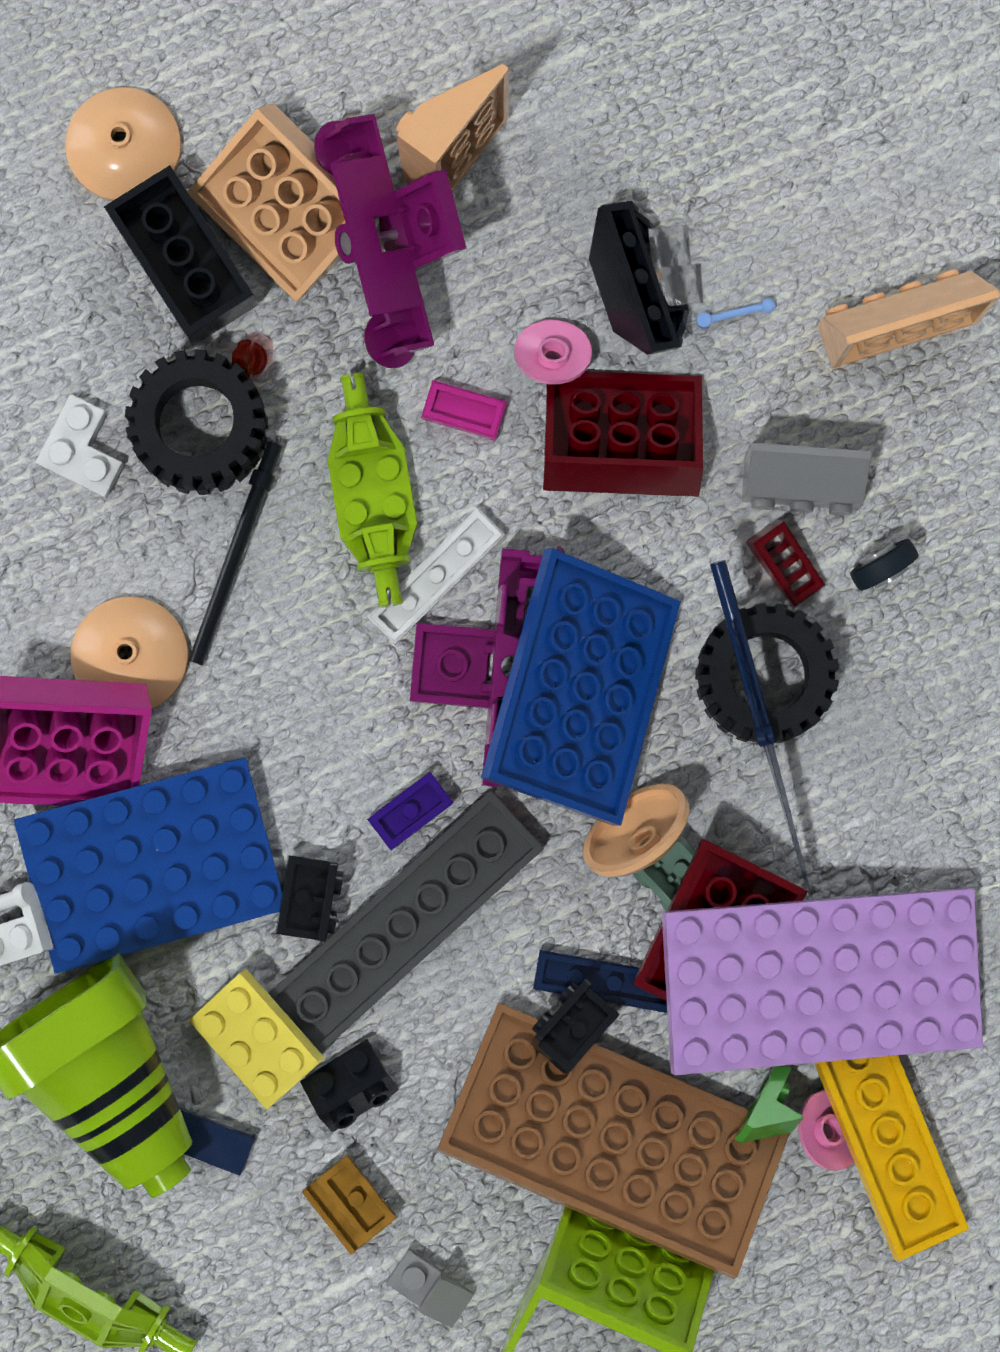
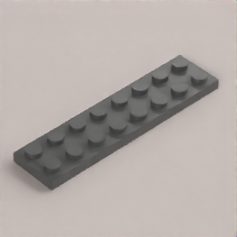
(406, 921)

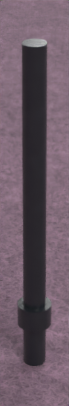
(260, 482)

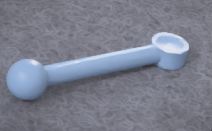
(705, 319)

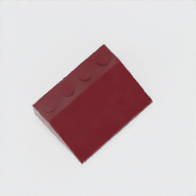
(624, 434)
(712, 881)

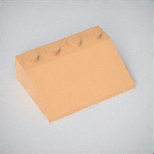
(453, 127)
(275, 200)
(906, 317)

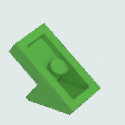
(767, 1113)

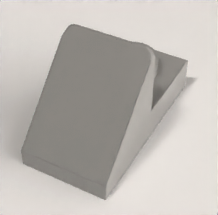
(430, 1288)

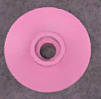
(548, 341)
(824, 1147)

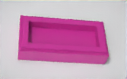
(464, 410)

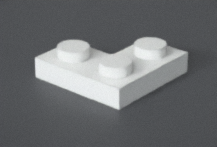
(69, 450)

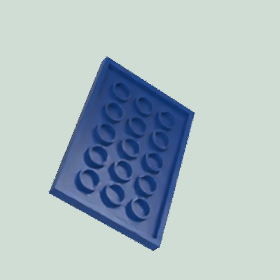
(581, 688)
(150, 864)

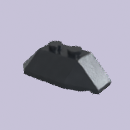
(629, 282)

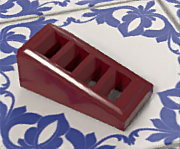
(765, 558)

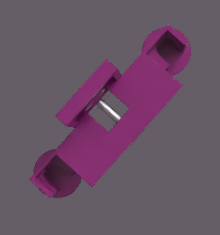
(415, 227)

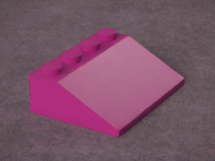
(70, 739)

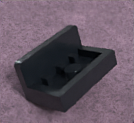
(308, 898)
(574, 1026)
(349, 1086)

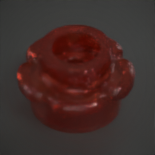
(250, 357)

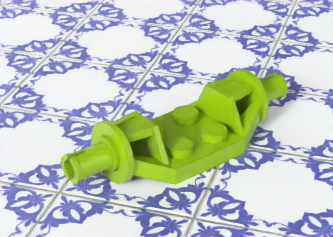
(371, 490)
(80, 1308)

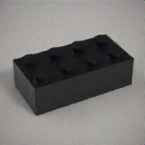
(181, 255)

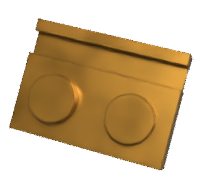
(349, 1204)

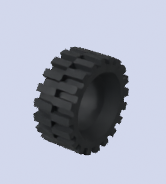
(224, 463)
(818, 664)

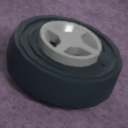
(884, 564)

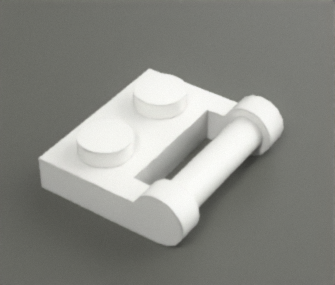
(26, 934)

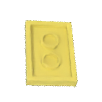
(256, 1039)

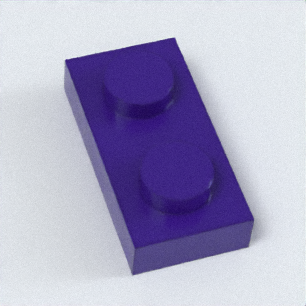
(410, 811)

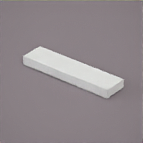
(438, 575)

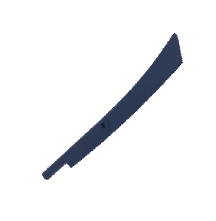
(753, 693)

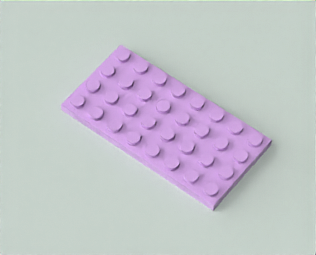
(821, 980)

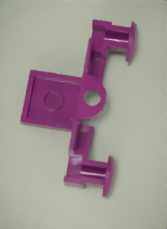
(454, 659)

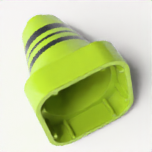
(99, 1076)

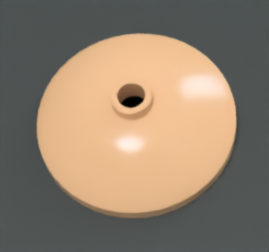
(116, 167)
(151, 632)
(648, 831)

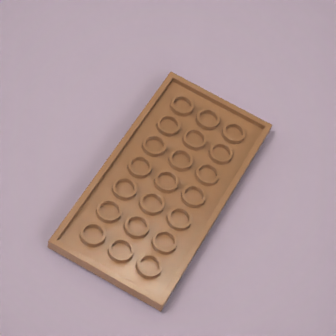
(614, 1144)

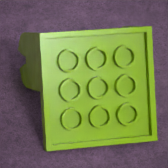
(618, 1285)

